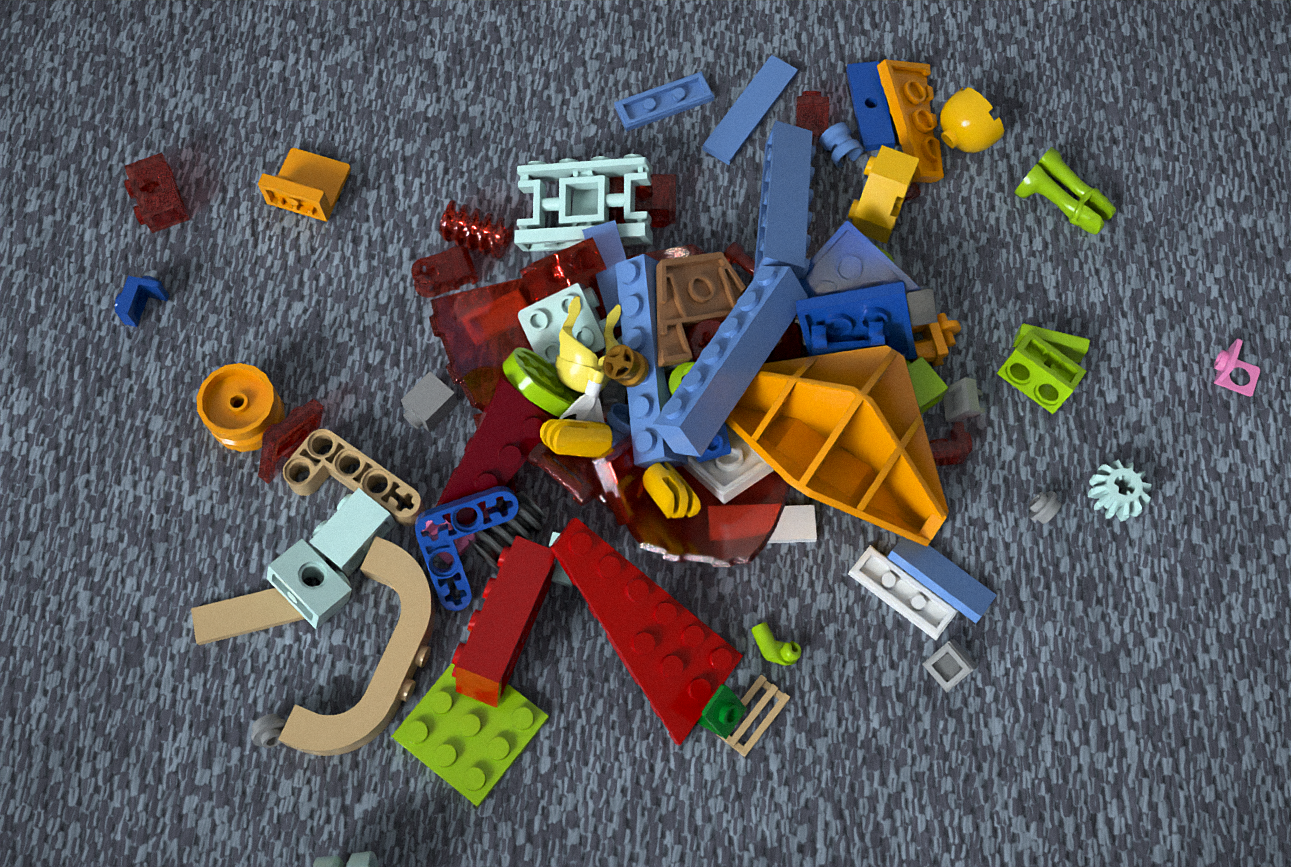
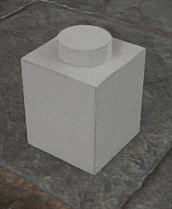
(428, 402)

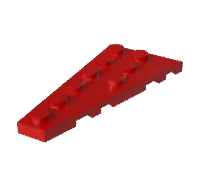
(656, 637)

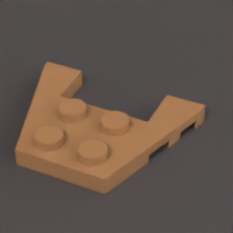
(688, 293)

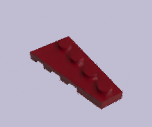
(497, 449)

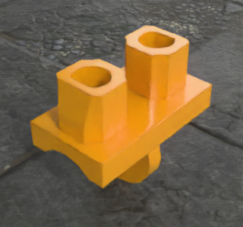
(936, 339)

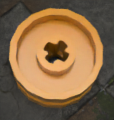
(239, 406)

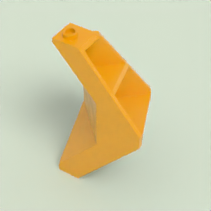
(847, 436)

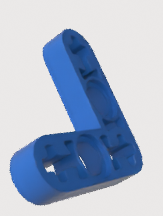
(444, 539)

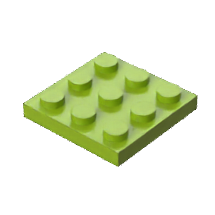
(467, 739)

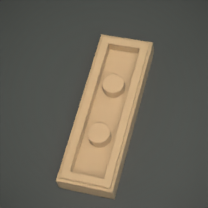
(242, 615)

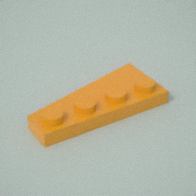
(910, 107)

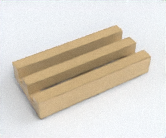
(772, 690)

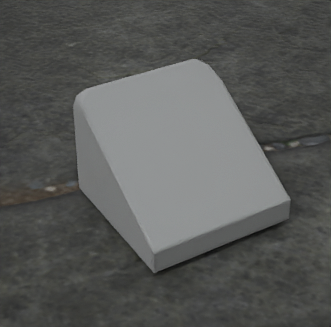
(950, 665)

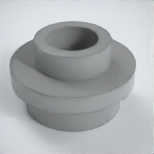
(1044, 506)
(267, 730)

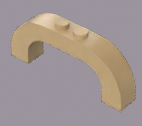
(393, 677)

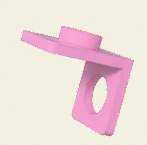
(1226, 362)

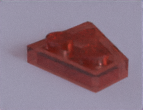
(287, 436)
(620, 479)

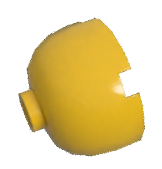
(968, 122)

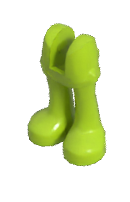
(1086, 211)

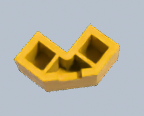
(883, 193)

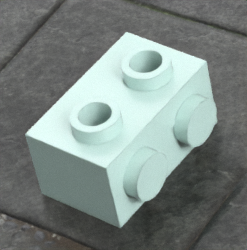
(351, 531)

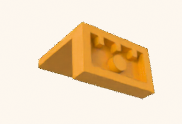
(306, 184)

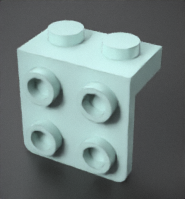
(546, 317)

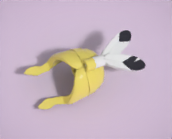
(580, 367)

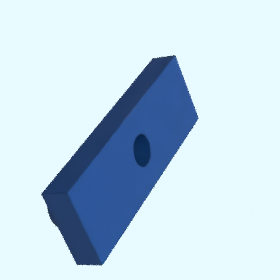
(866, 90)

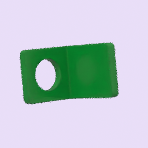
(722, 712)

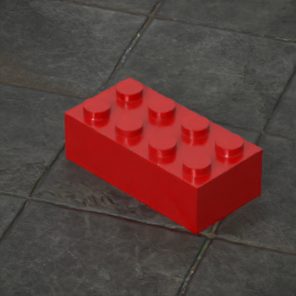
(505, 621)

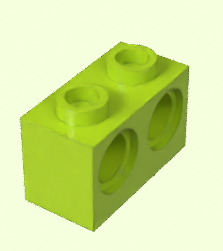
(1041, 372)

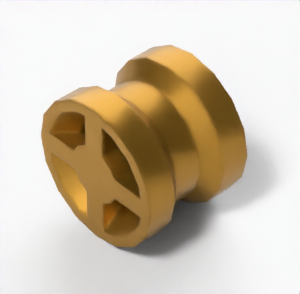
(621, 357)

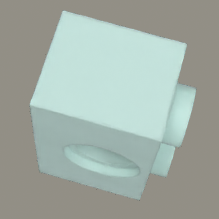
(315, 602)

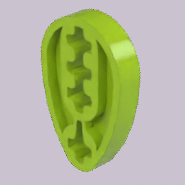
(538, 381)

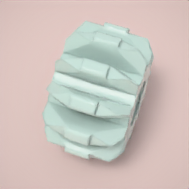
(1106, 488)

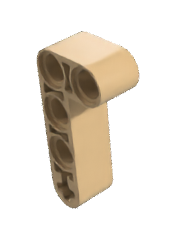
(366, 477)

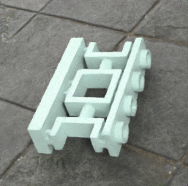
(582, 176)

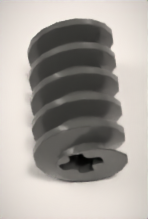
(491, 544)

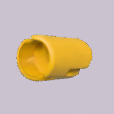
(576, 437)
(670, 491)

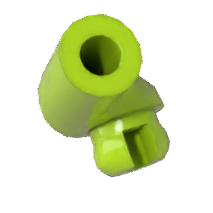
(775, 650)

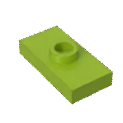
(1069, 345)

